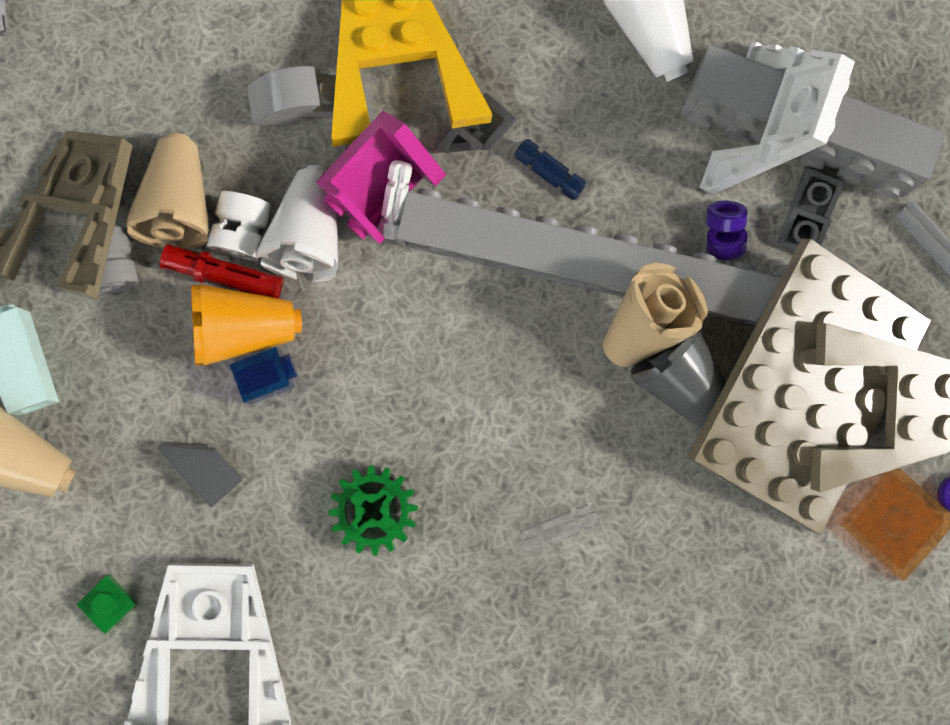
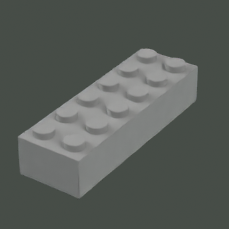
(866, 140)

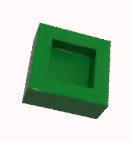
(107, 604)

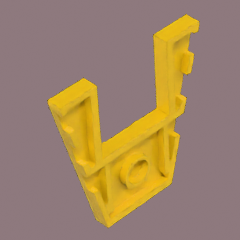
(395, 33)

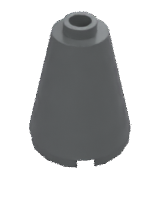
(683, 378)

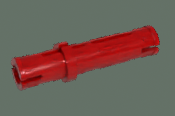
(207, 268)

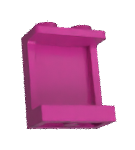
(360, 175)

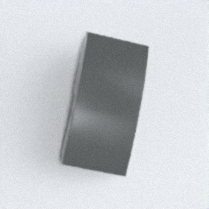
(810, 209)

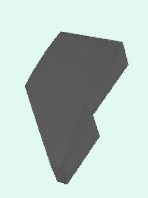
(479, 136)
(202, 469)

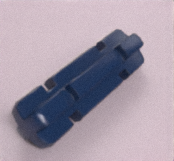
(550, 169)

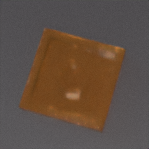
(897, 523)

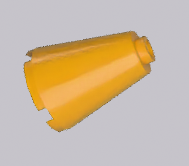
(238, 323)

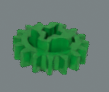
(359, 497)

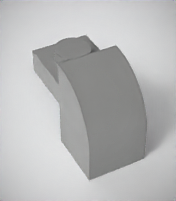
(291, 94)

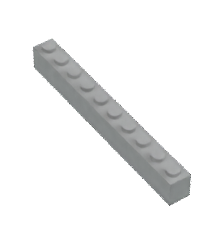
(575, 255)

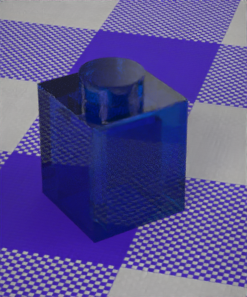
(264, 375)

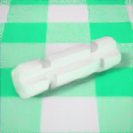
(394, 198)

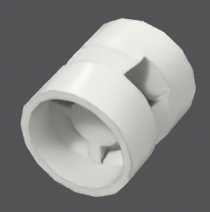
(239, 225)

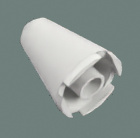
(657, 32)
(302, 231)

